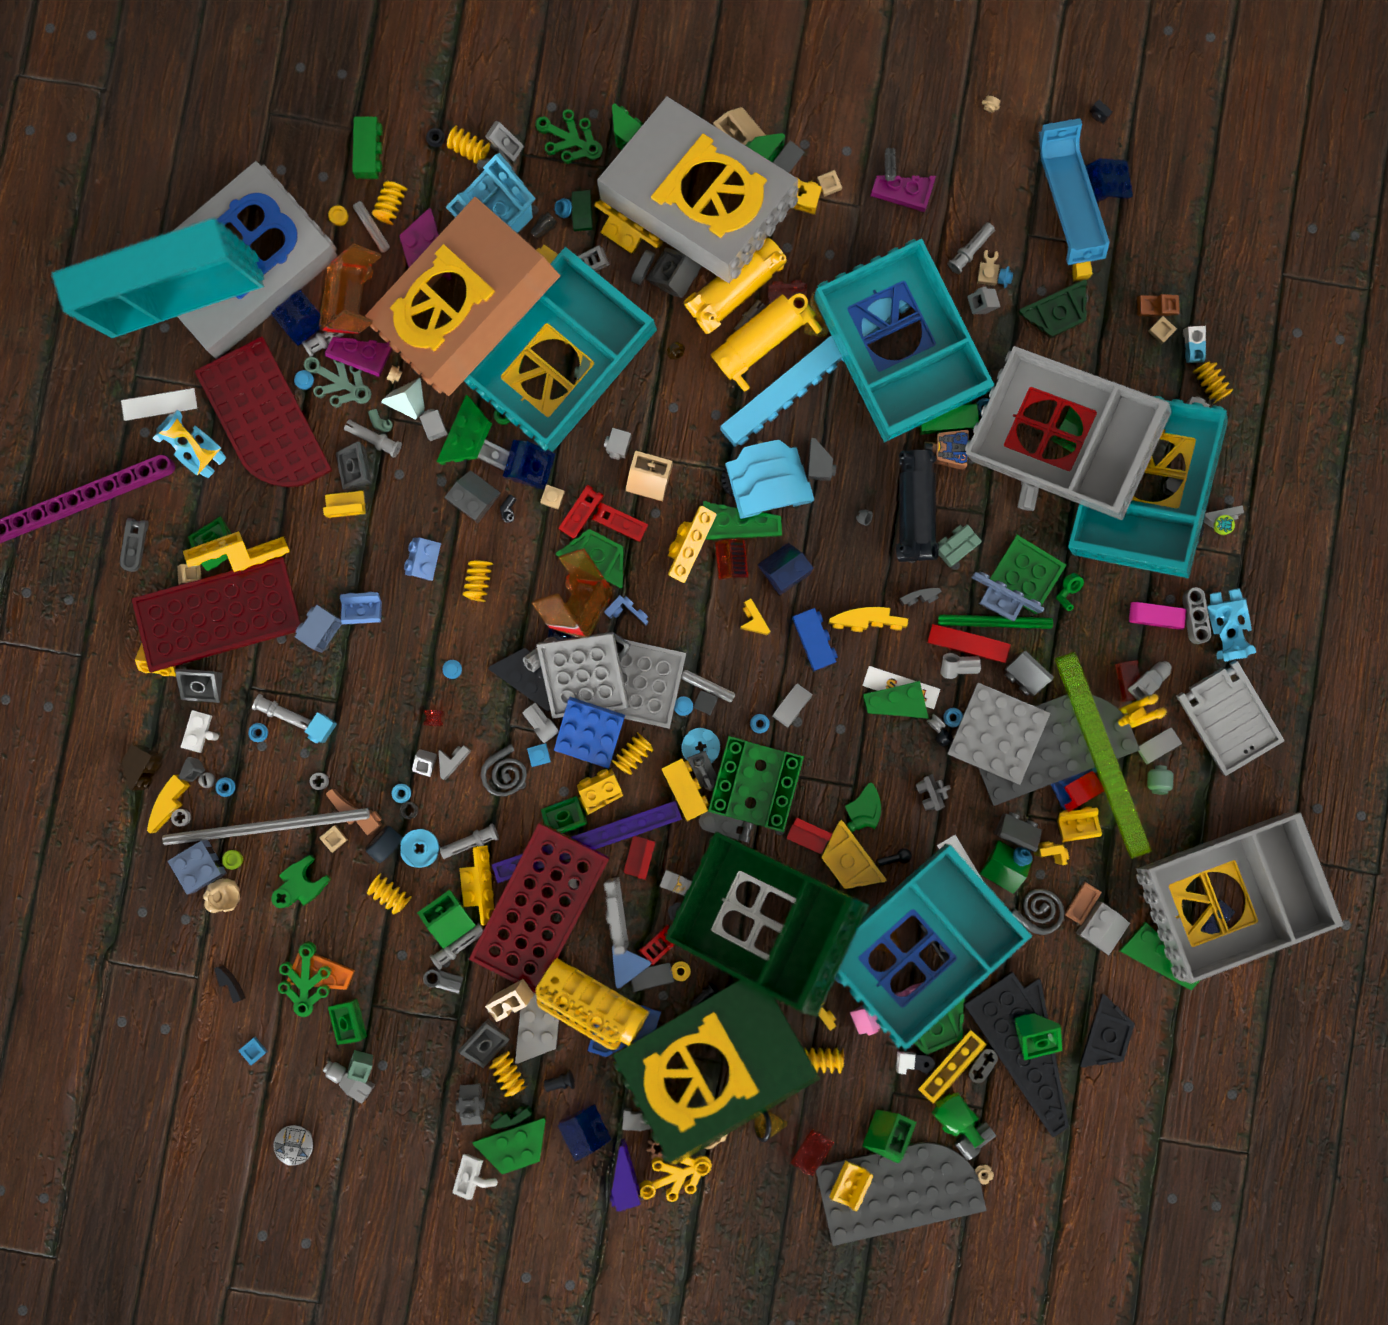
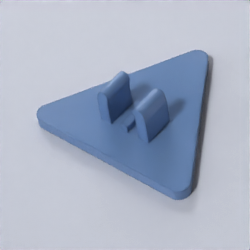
(627, 967)

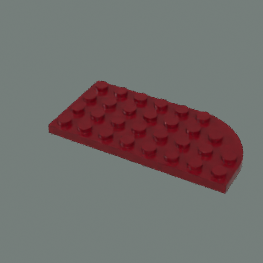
(263, 416)

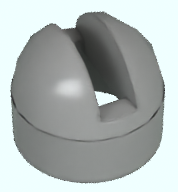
(210, 779)

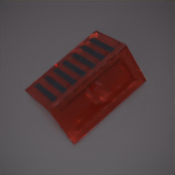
(731, 559)

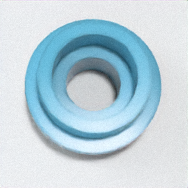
(395, 791)

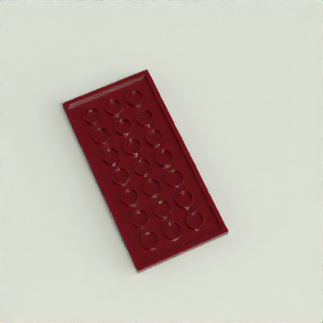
(216, 614)

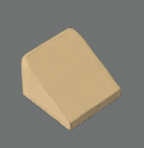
(188, 574)

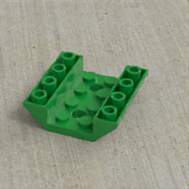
(770, 788)

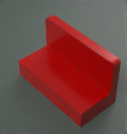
(1083, 790)
(808, 835)
(639, 857)

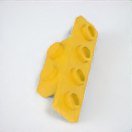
(624, 230)
(689, 542)
(477, 884)

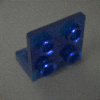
(1109, 179)
(298, 317)

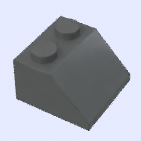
(673, 272)
(472, 496)
(1027, 674)
(1018, 832)

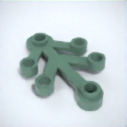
(340, 383)

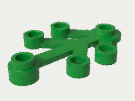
(571, 139)
(304, 982)

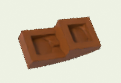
(1158, 305)

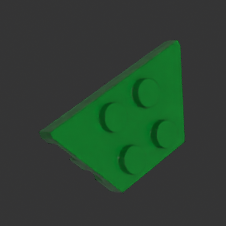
(466, 434)
(603, 552)
(943, 1032)
(514, 1146)

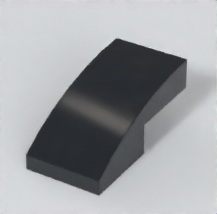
(225, 977)

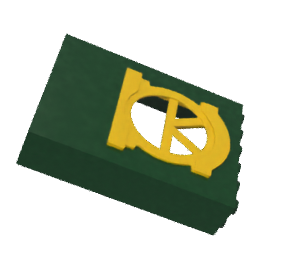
(762, 1058)

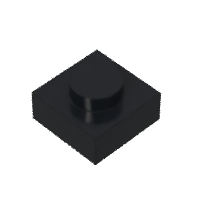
(1100, 112)

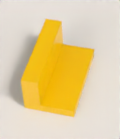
(344, 504)

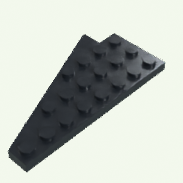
(1037, 1077)

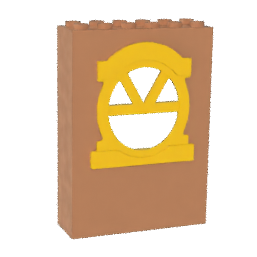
(502, 284)

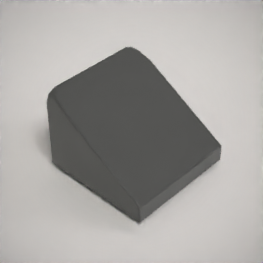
(705, 702)
(191, 769)

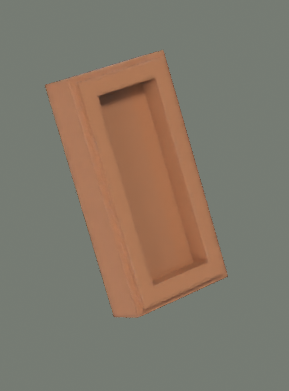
(1082, 903)

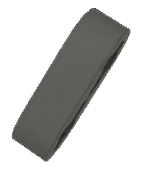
(643, 267)
(986, 1068)

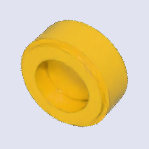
(338, 215)

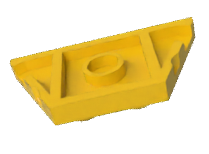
(849, 860)

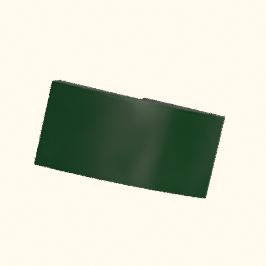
(581, 210)
(506, 1119)

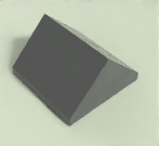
(353, 466)
(199, 685)
(484, 1044)

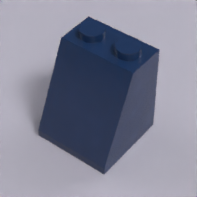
(785, 568)

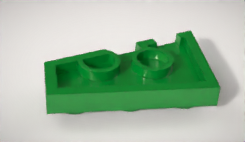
(898, 701)

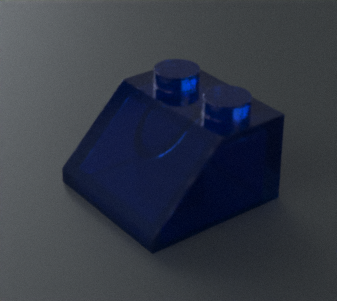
(529, 464)
(584, 1132)

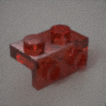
(788, 290)

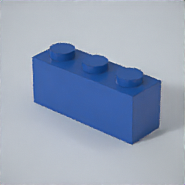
(815, 639)

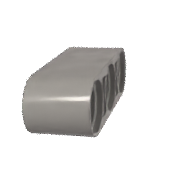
(1201, 607)

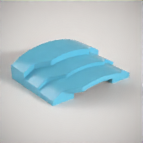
(501, 192)
(768, 478)

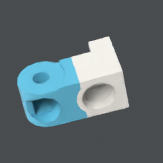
(1195, 344)

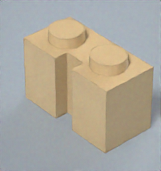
(511, 998)

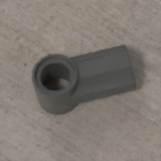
(445, 981)
(967, 1148)

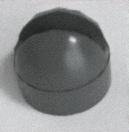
(864, 517)

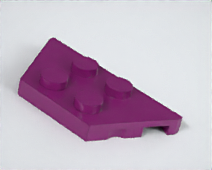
(419, 238)

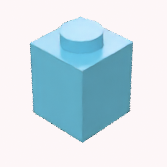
(320, 728)

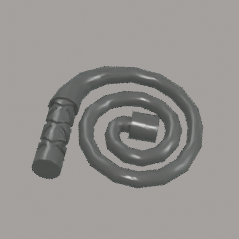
(505, 776)
(1043, 908)

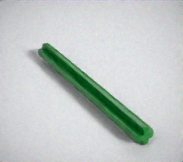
(995, 621)

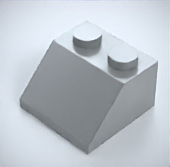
(1103, 927)

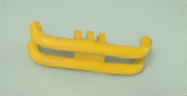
(1137, 713)

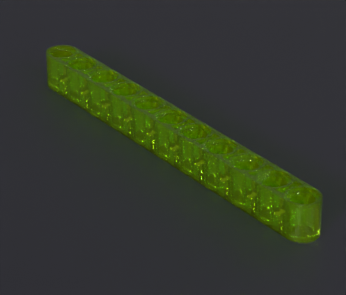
(1103, 755)

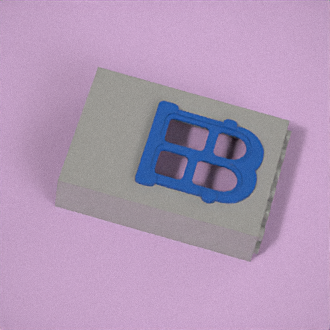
(293, 266)

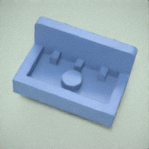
(422, 558)
(360, 608)

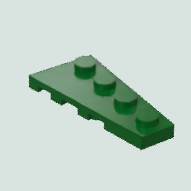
(730, 526)
(1149, 950)

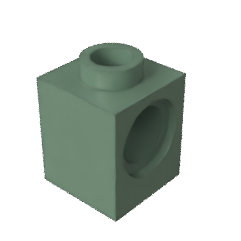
(360, 1066)

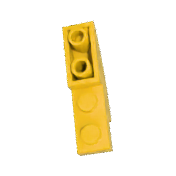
(859, 619)

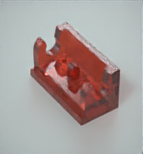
(1127, 676)
(812, 1152)

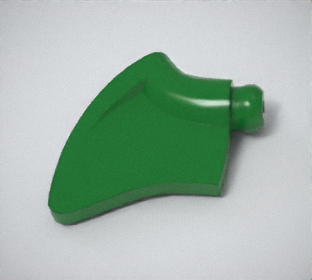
(865, 809)

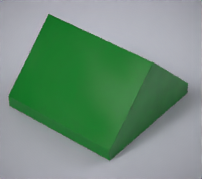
(564, 815)
(1002, 868)
(347, 1022)

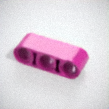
(1157, 615)

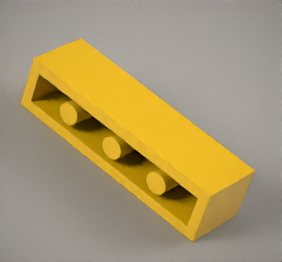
(952, 1066)

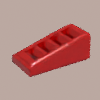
(642, 951)

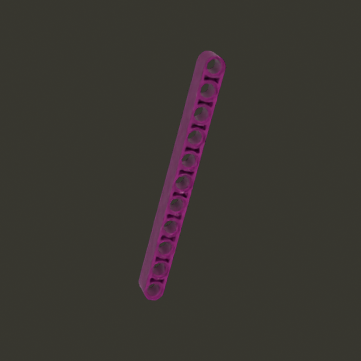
(83, 495)

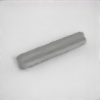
(371, 226)
(708, 686)

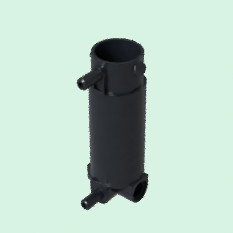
(917, 507)

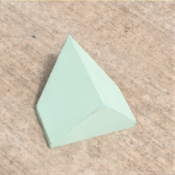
(407, 399)

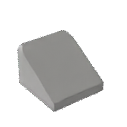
(424, 762)

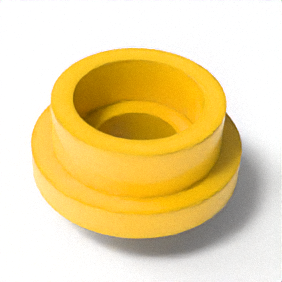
(676, 966)

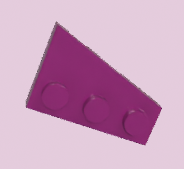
(907, 192)
(359, 354)

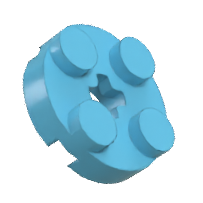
(706, 737)
(419, 859)

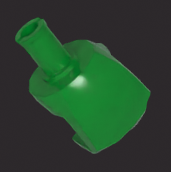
(957, 1118)

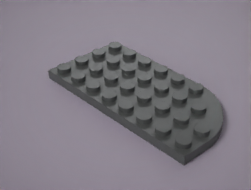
(1062, 749)
(920, 1190)

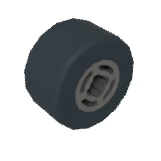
(383, 844)

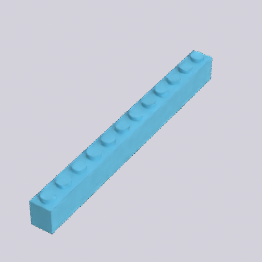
(797, 380)

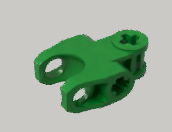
(297, 885)

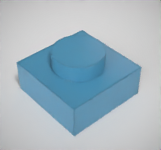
(539, 755)
(253, 1051)

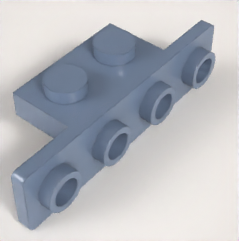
(1003, 600)

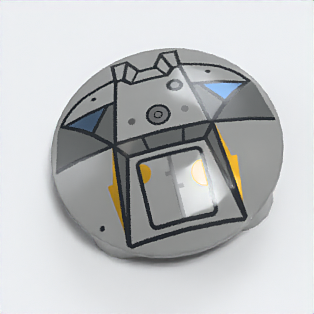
(293, 1145)

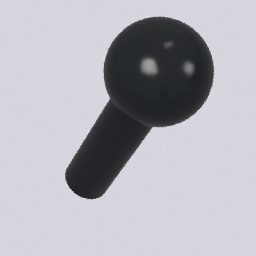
(903, 856)

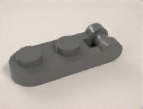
(133, 544)
(725, 825)

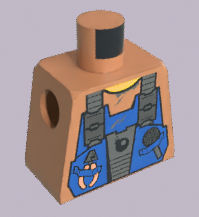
(950, 448)

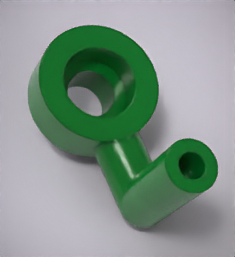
(1071, 584)

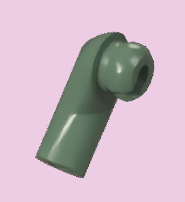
(378, 423)

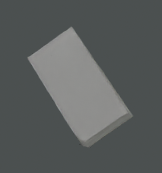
(493, 455)

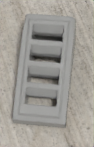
(591, 253)

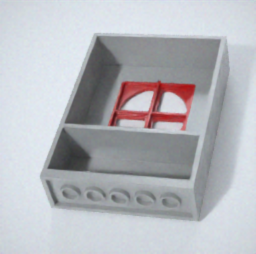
(1109, 455)

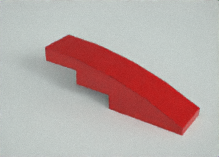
(969, 643)

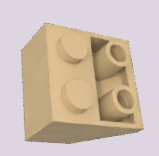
(739, 125)
(649, 475)

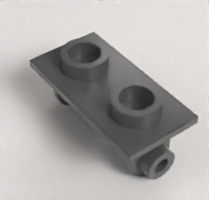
(703, 770)

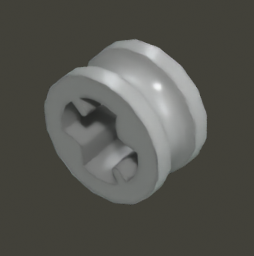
(936, 723)
(323, 785)
(176, 813)

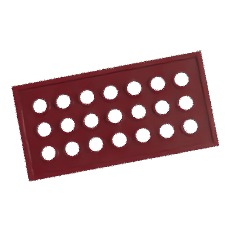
(516, 886)

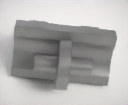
(930, 785)

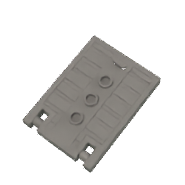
(1230, 718)
(616, 916)

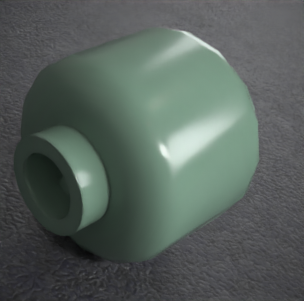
(1160, 780)

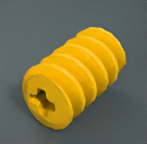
(467, 146)
(387, 202)
(1213, 381)
(476, 581)
(633, 754)
(388, 894)
(826, 1059)
(507, 1074)

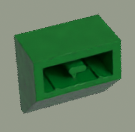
(624, 126)
(446, 919)
(889, 1135)

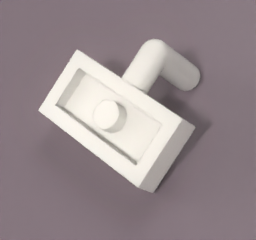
(198, 731)
(469, 1177)

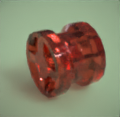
(433, 718)

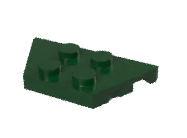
(1058, 311)

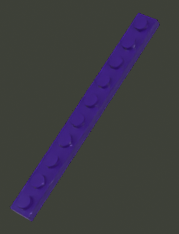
(602, 836)

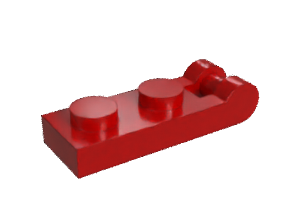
(580, 512)
(620, 522)

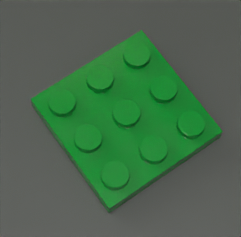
(1028, 570)

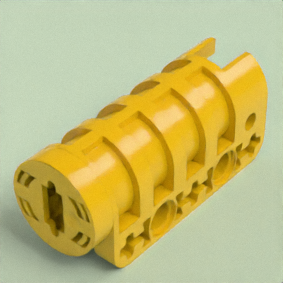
(589, 1005)

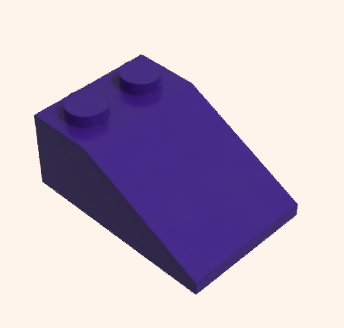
(625, 1188)

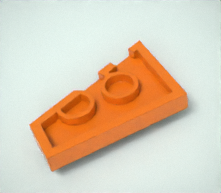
(338, 979)

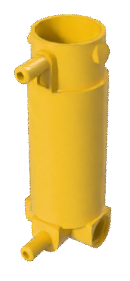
(721, 298)
(762, 335)

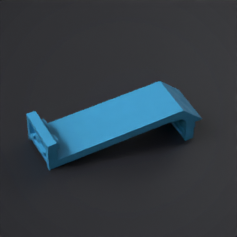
(1073, 192)

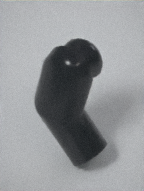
(506, 509)

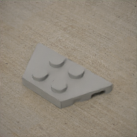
(536, 1032)

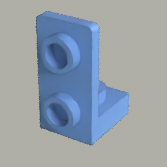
(615, 609)

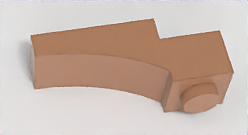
(368, 825)

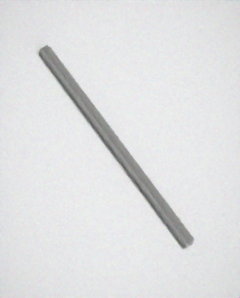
(268, 826)

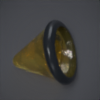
(768, 1125)

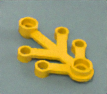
(676, 1174)

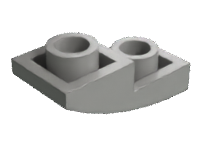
(792, 705)
(1159, 745)

